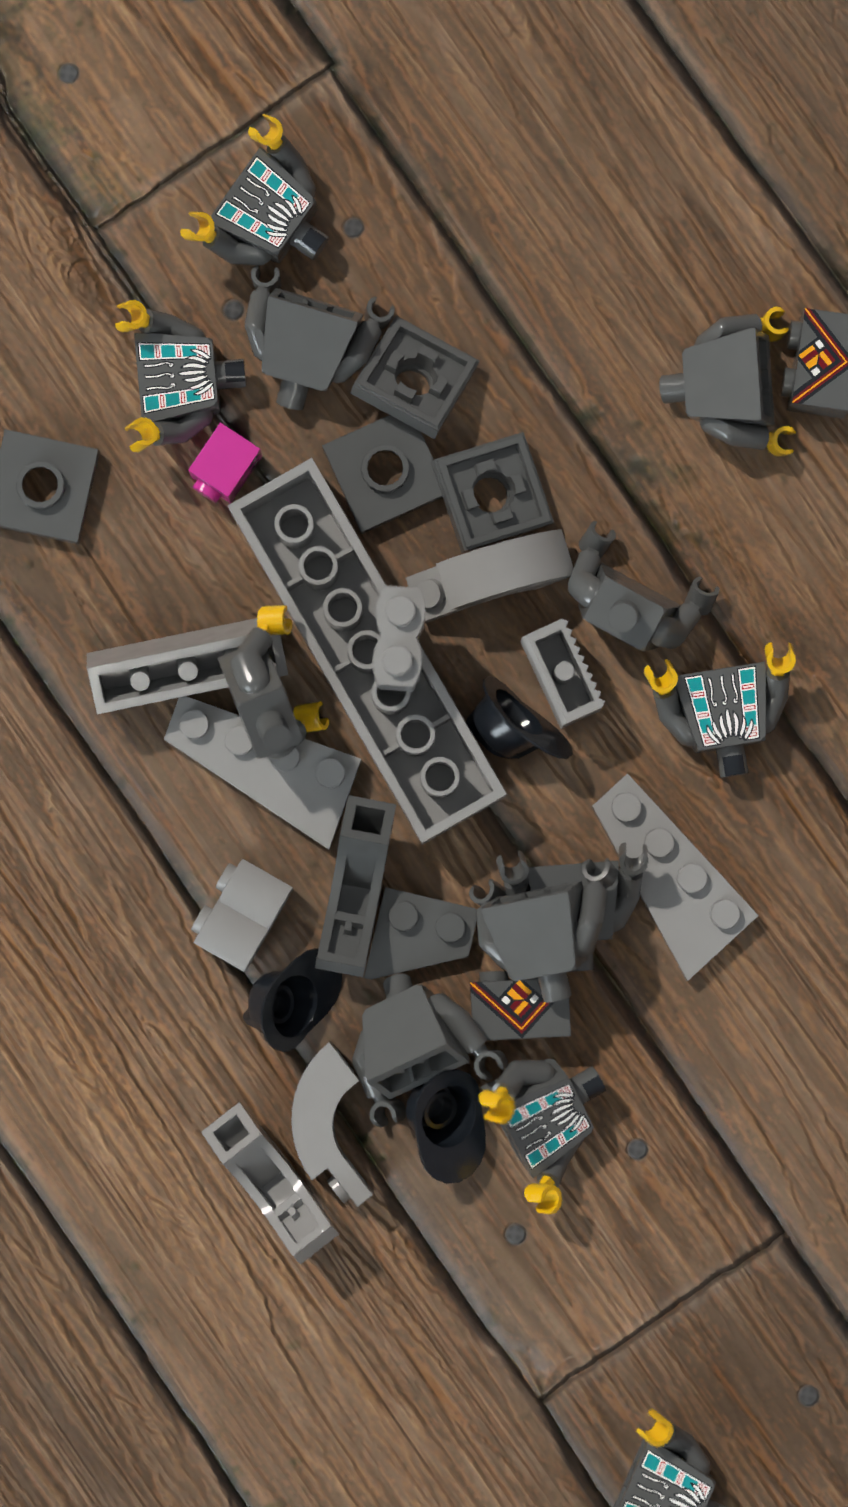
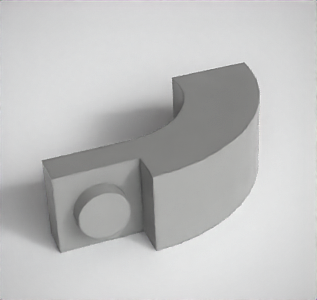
(493, 573)
(313, 1124)
(270, 1182)

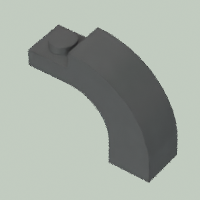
(356, 886)

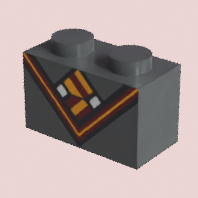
(820, 364)
(516, 1009)

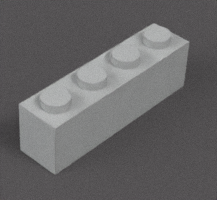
(169, 666)

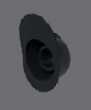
(511, 727)
(292, 1001)
(448, 1125)

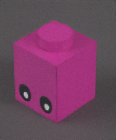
(224, 464)

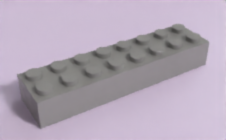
(332, 600)

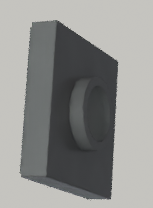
(413, 349)
(511, 465)
(375, 503)
(65, 512)

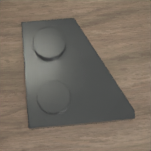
(418, 933)

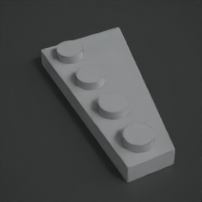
(301, 788)
(680, 887)

